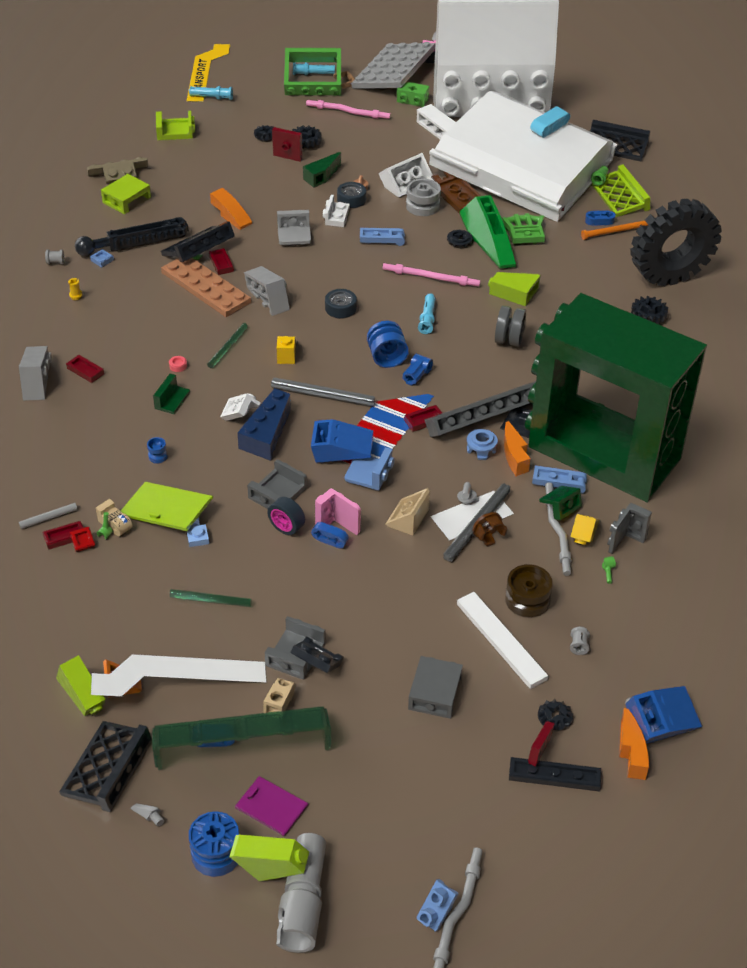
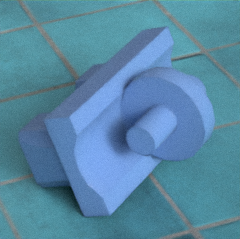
(437, 905)

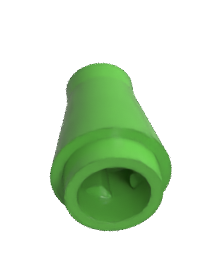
(599, 176)

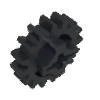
(310, 136)
(650, 309)

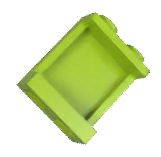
(175, 128)
(124, 191)

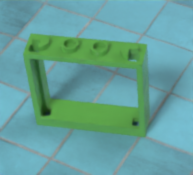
(312, 55)

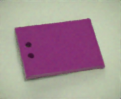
(271, 805)

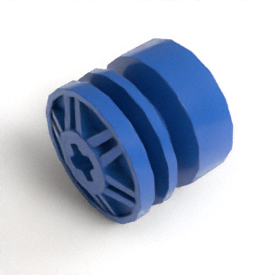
(387, 344)
(211, 843)

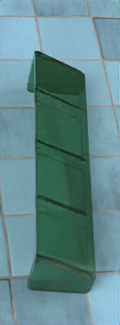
(240, 728)

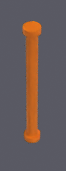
(585, 234)

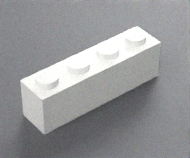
(434, 120)

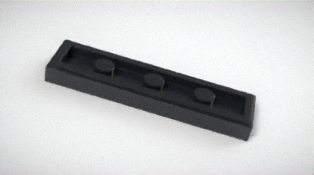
(555, 774)

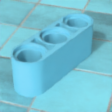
(550, 121)

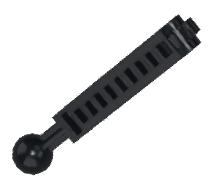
(134, 236)

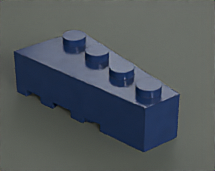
(265, 425)

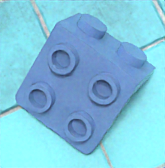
(370, 471)

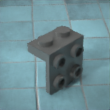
(632, 522)

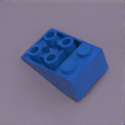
(340, 441)
(664, 713)

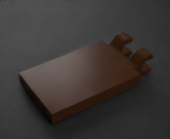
(455, 191)

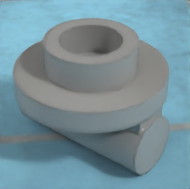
(467, 495)

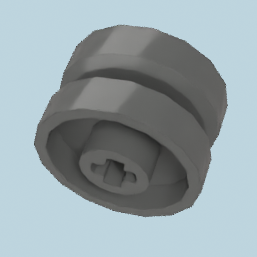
(510, 326)

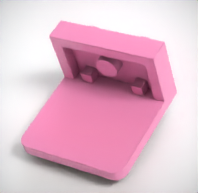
(335, 507)

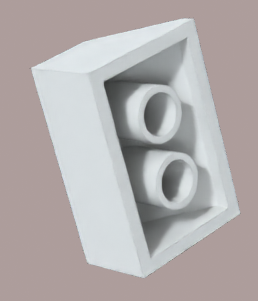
(401, 174)

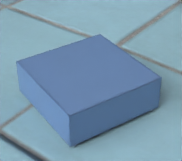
(102, 258)

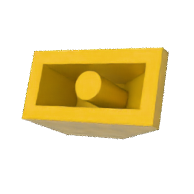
(286, 350)
(584, 528)

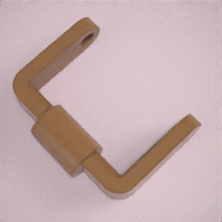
(350, 77)

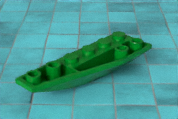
(488, 230)

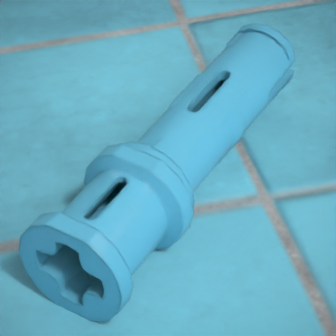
(317, 69)
(217, 92)
(427, 317)

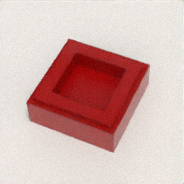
(82, 539)

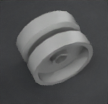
(423, 197)

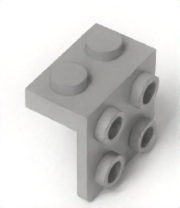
(293, 227)

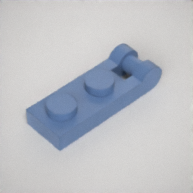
(382, 235)
(559, 477)

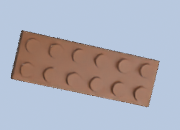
(206, 286)

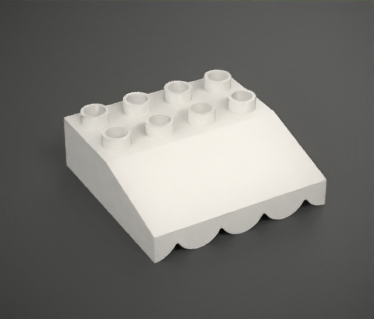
(494, 48)

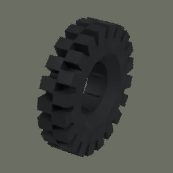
(701, 237)

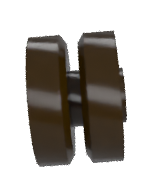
(528, 590)

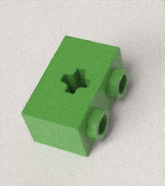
(413, 94)

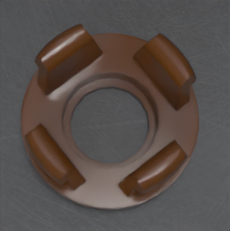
(494, 524)

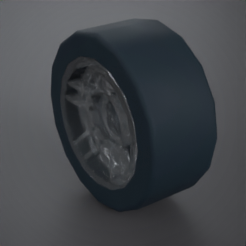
(352, 193)
(340, 303)

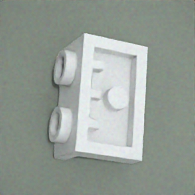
(335, 213)
(239, 406)

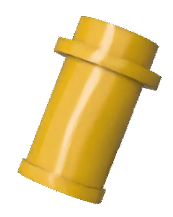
(75, 292)

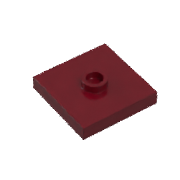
(287, 144)

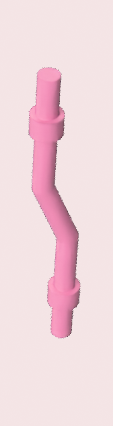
(320, 104)
(399, 269)

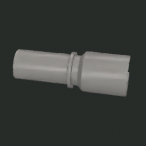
(301, 902)

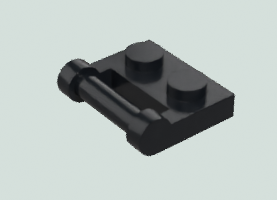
(317, 655)

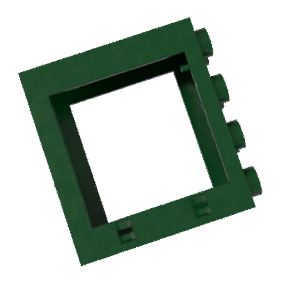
(628, 353)

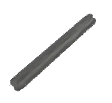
(324, 392)
(464, 537)

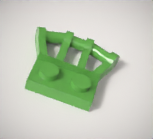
(525, 233)

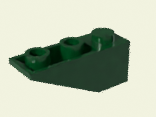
(321, 170)

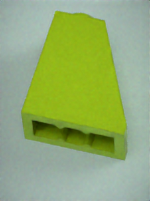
(514, 286)
(77, 683)
(269, 856)

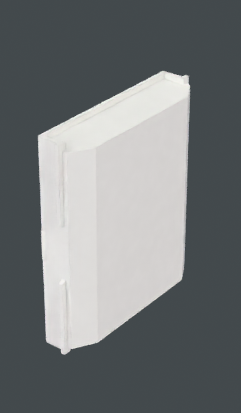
(505, 157)

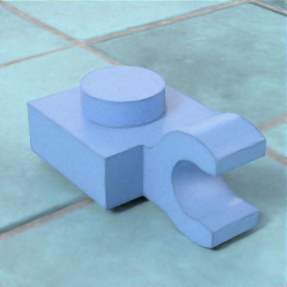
(197, 534)

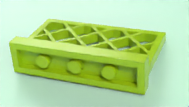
(631, 187)

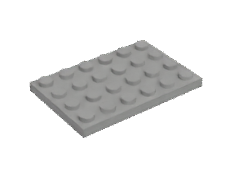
(394, 65)

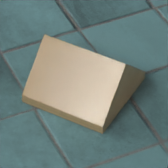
(410, 512)

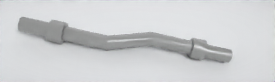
(564, 555)
(472, 873)

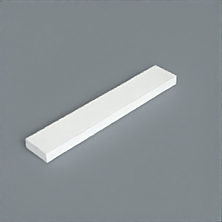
(502, 640)

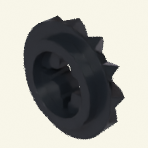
(263, 133)
(459, 238)
(560, 721)

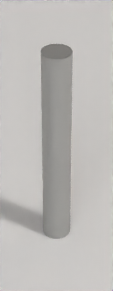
(48, 515)

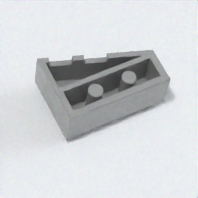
(269, 288)
(34, 372)

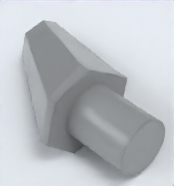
(149, 813)

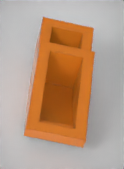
(230, 208)
(515, 450)
(633, 747)

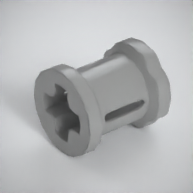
(54, 256)
(579, 640)

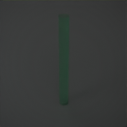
(227, 345)
(210, 598)

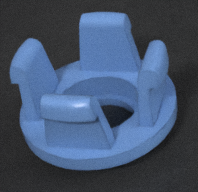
(477, 441)

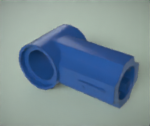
(418, 366)

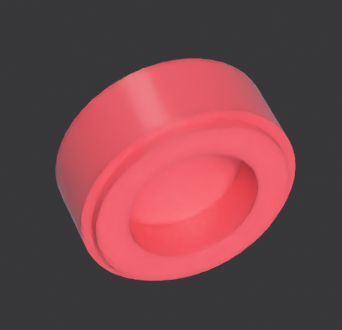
(177, 363)

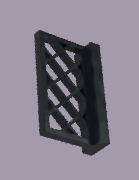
(620, 133)
(200, 242)
(122, 767)

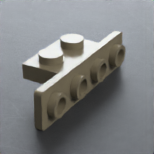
(116, 170)

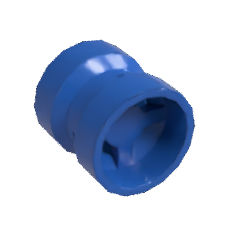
(157, 450)

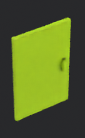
(166, 506)

